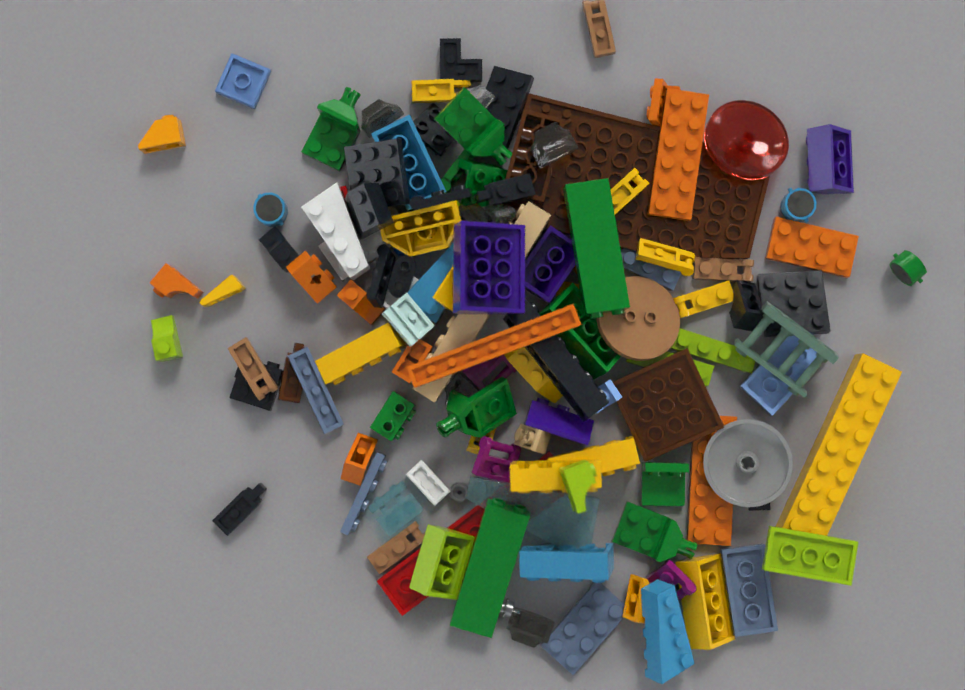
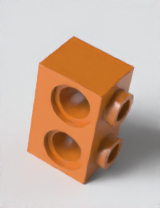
(411, 355)

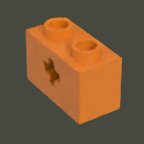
(317, 286)

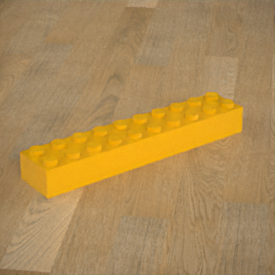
(839, 446)

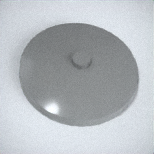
(748, 463)

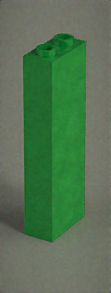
(596, 248)
(490, 567)

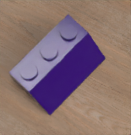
(830, 160)
(549, 264)
(558, 421)

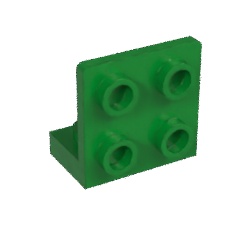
(478, 176)
(663, 483)

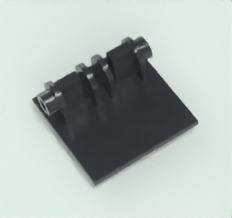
(431, 131)

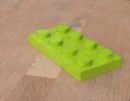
(810, 555)

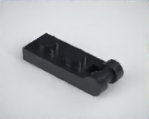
(439, 197)
(381, 275)

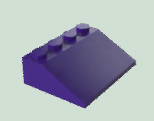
(488, 268)

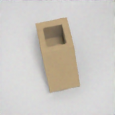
(532, 438)

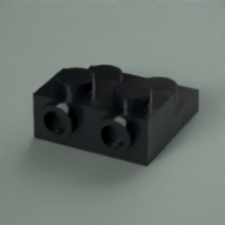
(242, 391)

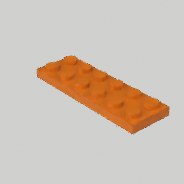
(678, 154)
(707, 512)

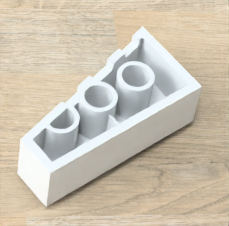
(333, 222)

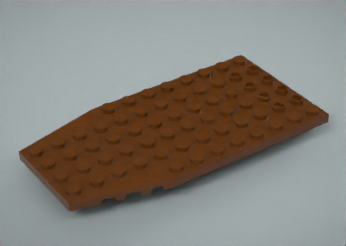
(611, 147)

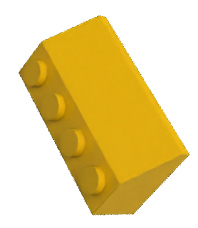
(707, 609)

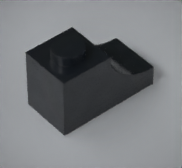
(279, 248)
(746, 306)

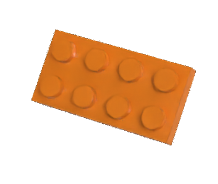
(811, 247)

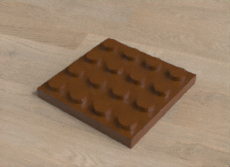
(667, 405)

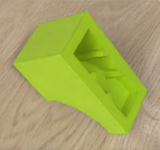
(165, 339)
(577, 480)

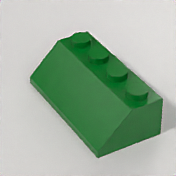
(586, 339)

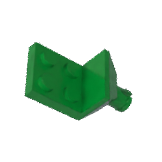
(474, 127)
(334, 130)
(479, 412)
(651, 534)

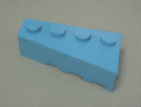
(428, 285)
(567, 562)
(665, 633)

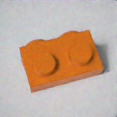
(657, 93)

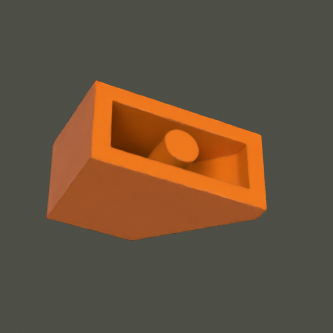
(358, 459)

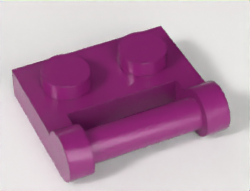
(481, 371)
(492, 466)
(672, 574)

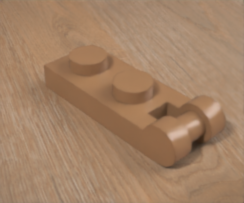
(599, 28)
(722, 269)
(252, 368)
(396, 548)

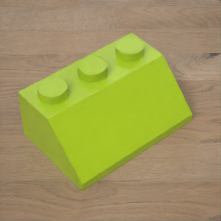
(442, 562)

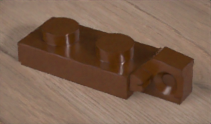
(290, 387)

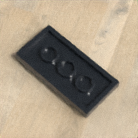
(510, 94)

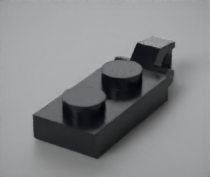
(506, 190)
(239, 509)

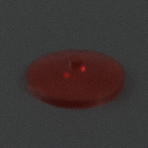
(746, 140)

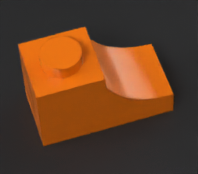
(171, 282)
(357, 299)

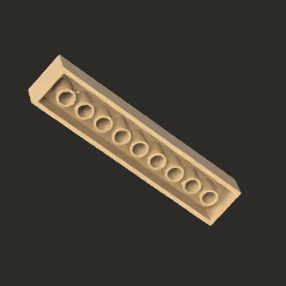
(467, 327)

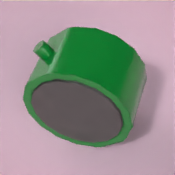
(908, 268)

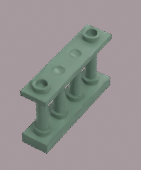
(805, 341)

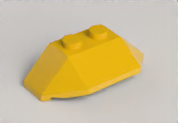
(423, 229)
(533, 374)

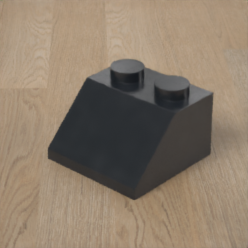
(368, 209)

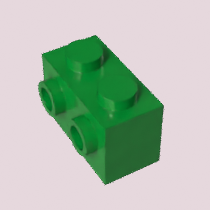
(393, 416)

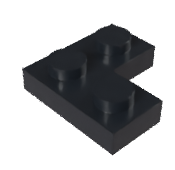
(453, 66)

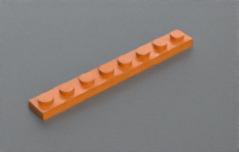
(494, 346)

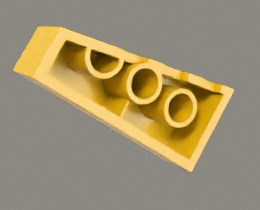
(360, 353)
(613, 455)
(545, 475)

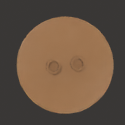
(645, 327)

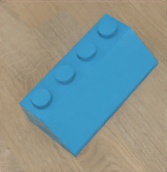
(420, 170)

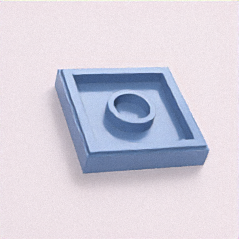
(243, 81)

